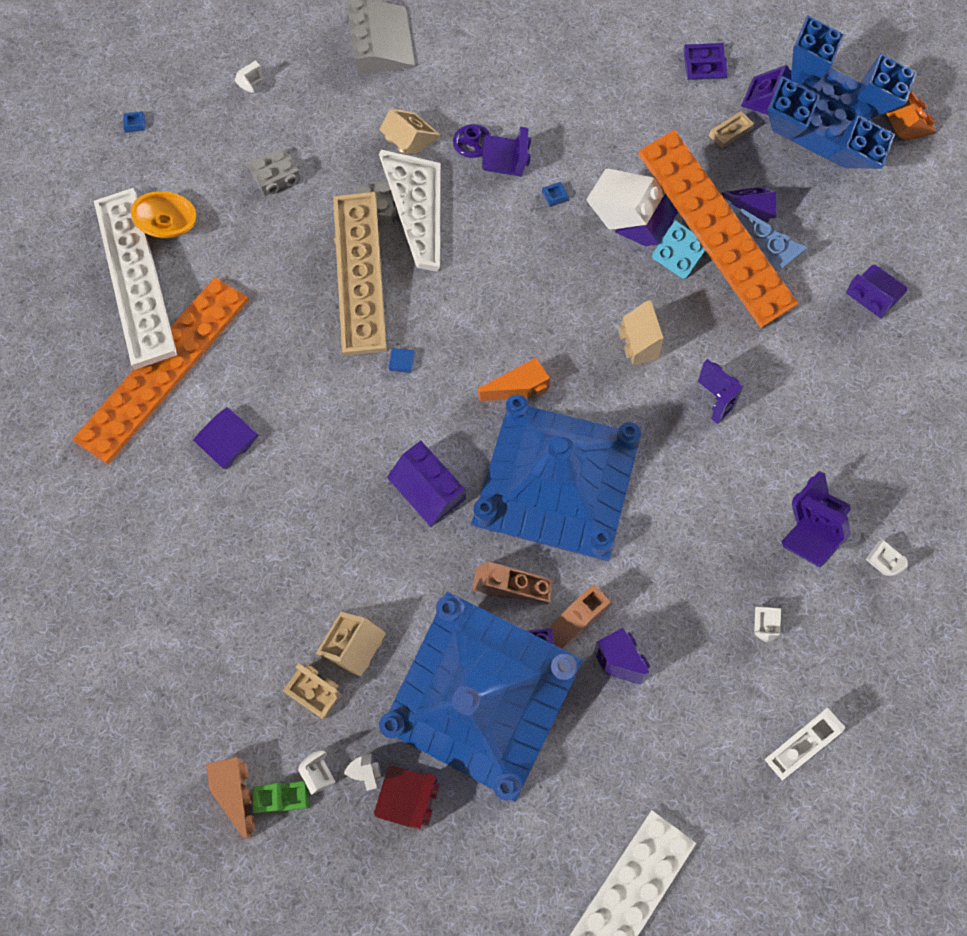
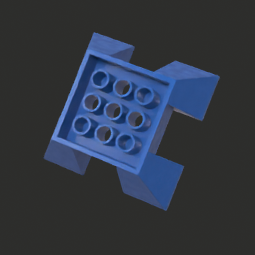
(831, 110)

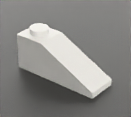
(805, 743)

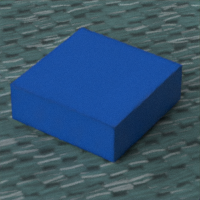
(134, 121)
(555, 194)
(401, 360)

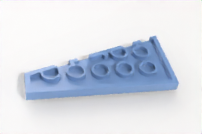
(776, 247)

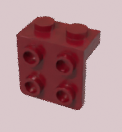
(407, 798)

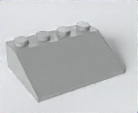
(379, 36)

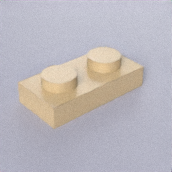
(731, 129)

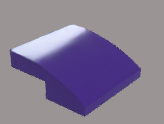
(705, 61)
(225, 437)

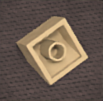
(407, 131)
(641, 334)
(351, 643)

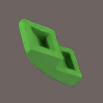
(280, 797)

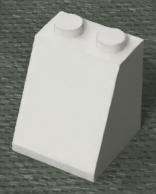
(625, 198)

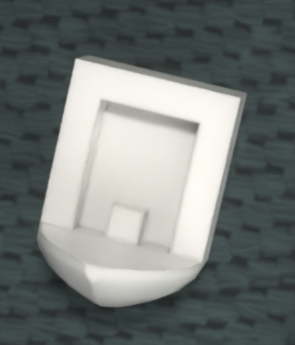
(249, 76)
(887, 559)
(767, 623)
(364, 769)
(315, 772)

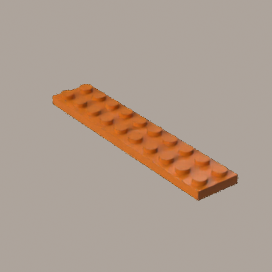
(717, 228)
(148, 386)

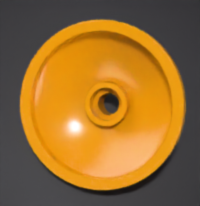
(163, 214)

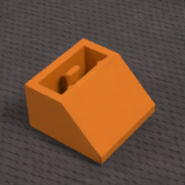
(911, 119)

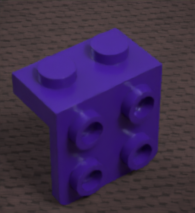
(506, 154)
(876, 290)
(817, 490)
(817, 533)

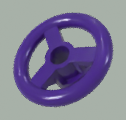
(471, 137)

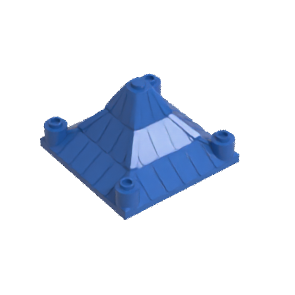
(557, 480)
(481, 695)

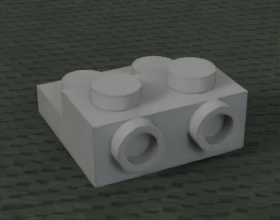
(274, 171)
(385, 202)

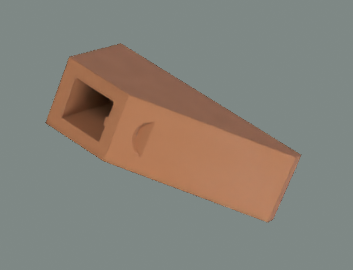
(511, 583)
(579, 616)
(228, 787)

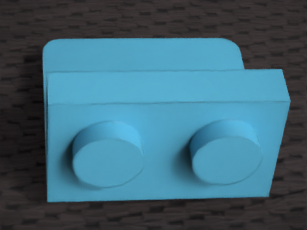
(679, 250)

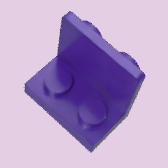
(724, 387)

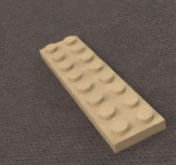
(359, 274)

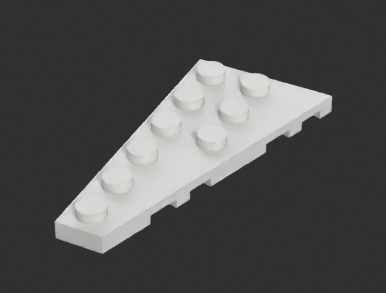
(417, 199)

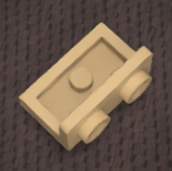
(312, 691)

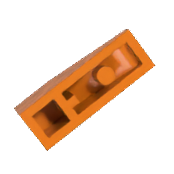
(524, 380)

